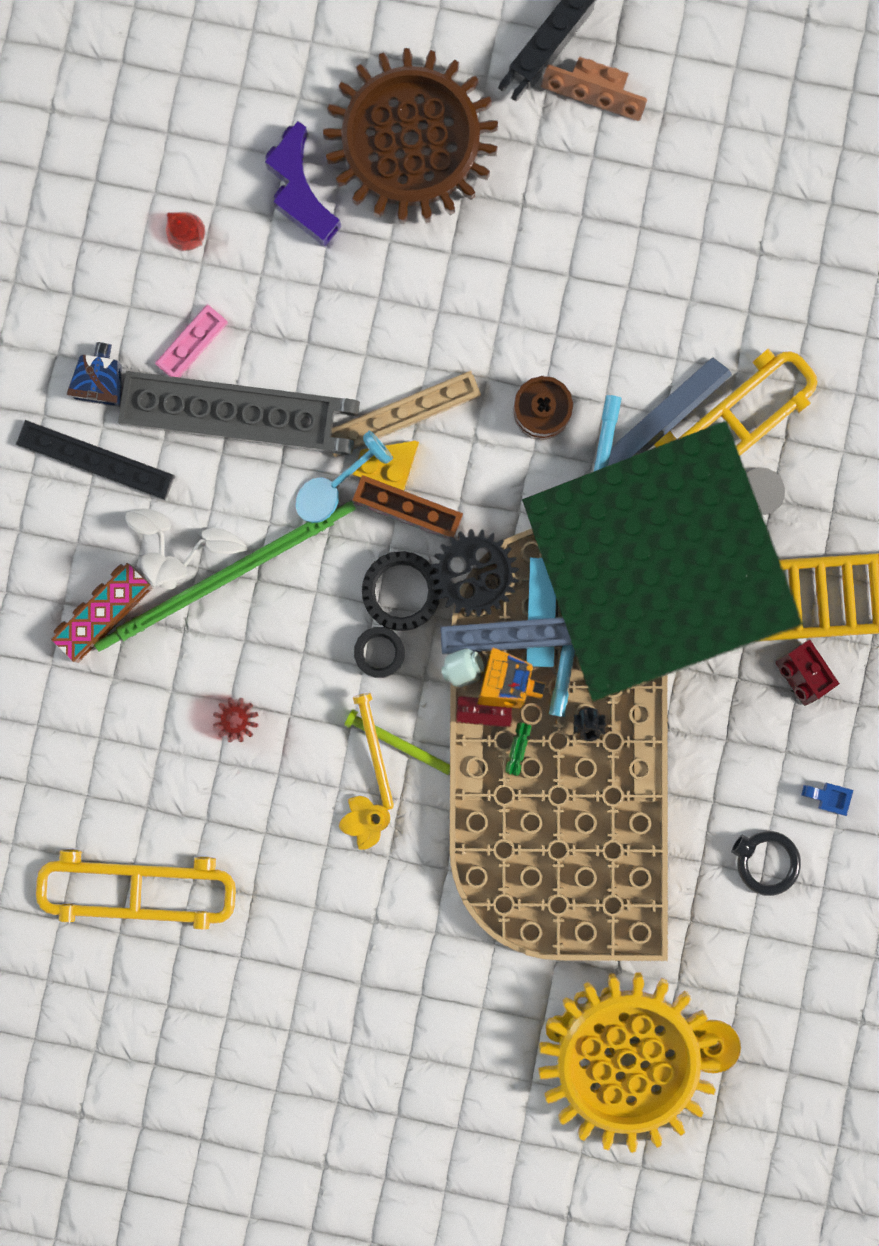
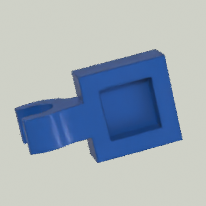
(832, 797)

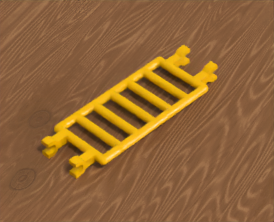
(846, 563)

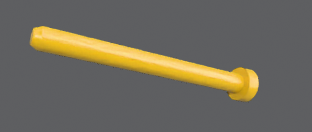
(374, 747)

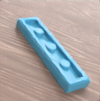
(541, 606)

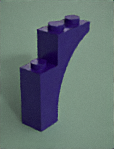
(296, 198)

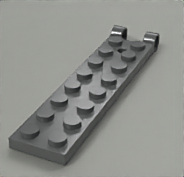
(234, 412)

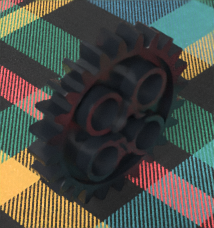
(466, 550)

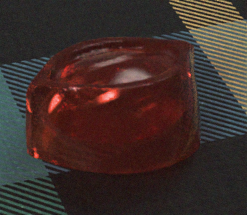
(185, 230)

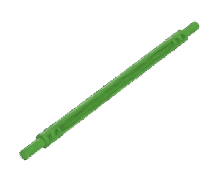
(221, 578)

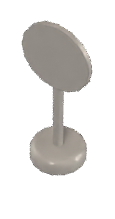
(767, 489)

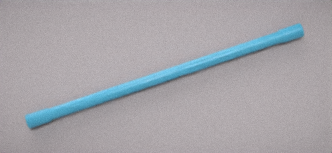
(609, 420)

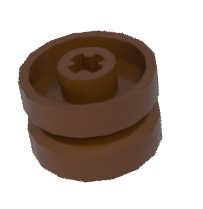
(546, 392)

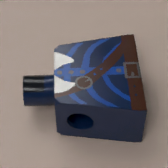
(97, 378)

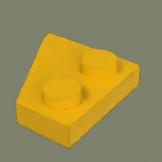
(396, 471)

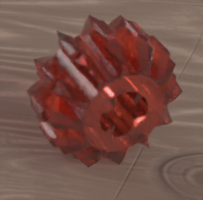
(228, 725)

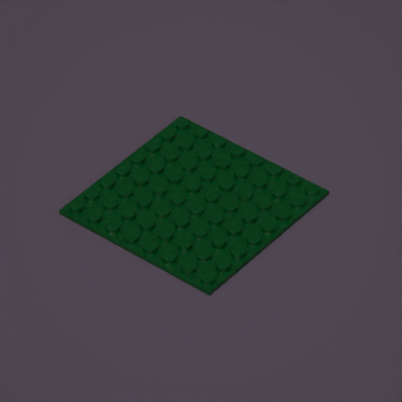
(661, 561)

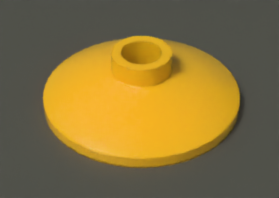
(728, 1045)

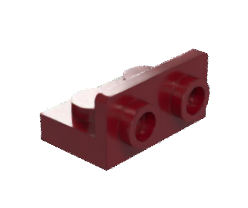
(807, 673)
(472, 713)

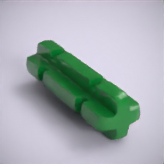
(518, 748)

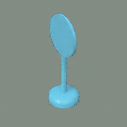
(320, 495)

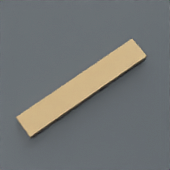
(410, 410)

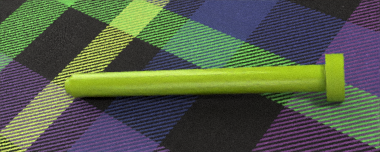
(400, 744)

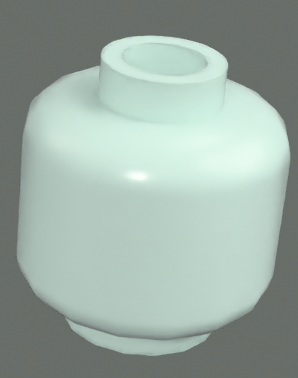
(463, 667)

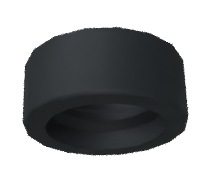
(359, 652)

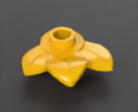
(361, 824)

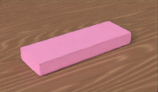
(191, 342)

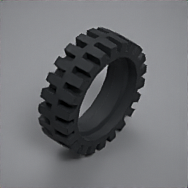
(369, 586)

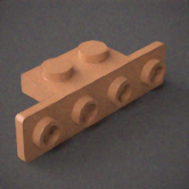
(596, 86)

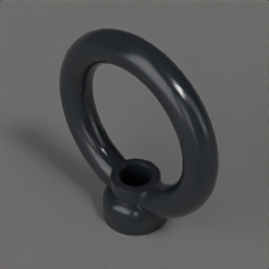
(744, 849)

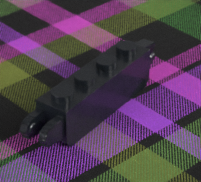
(546, 44)

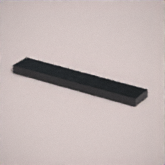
(95, 460)

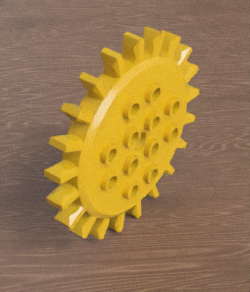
(608, 1104)

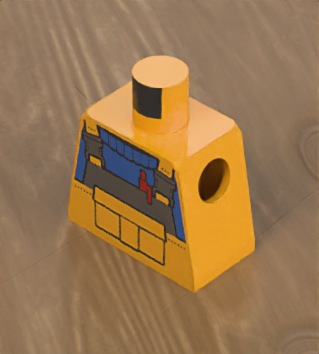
(508, 681)

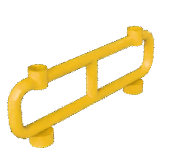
(766, 364)
(71, 862)

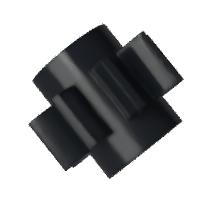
(589, 724)

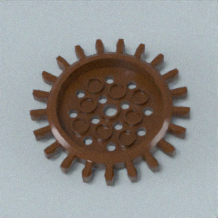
(442, 101)

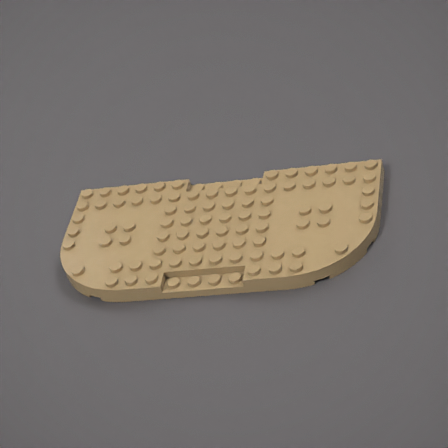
(578, 841)

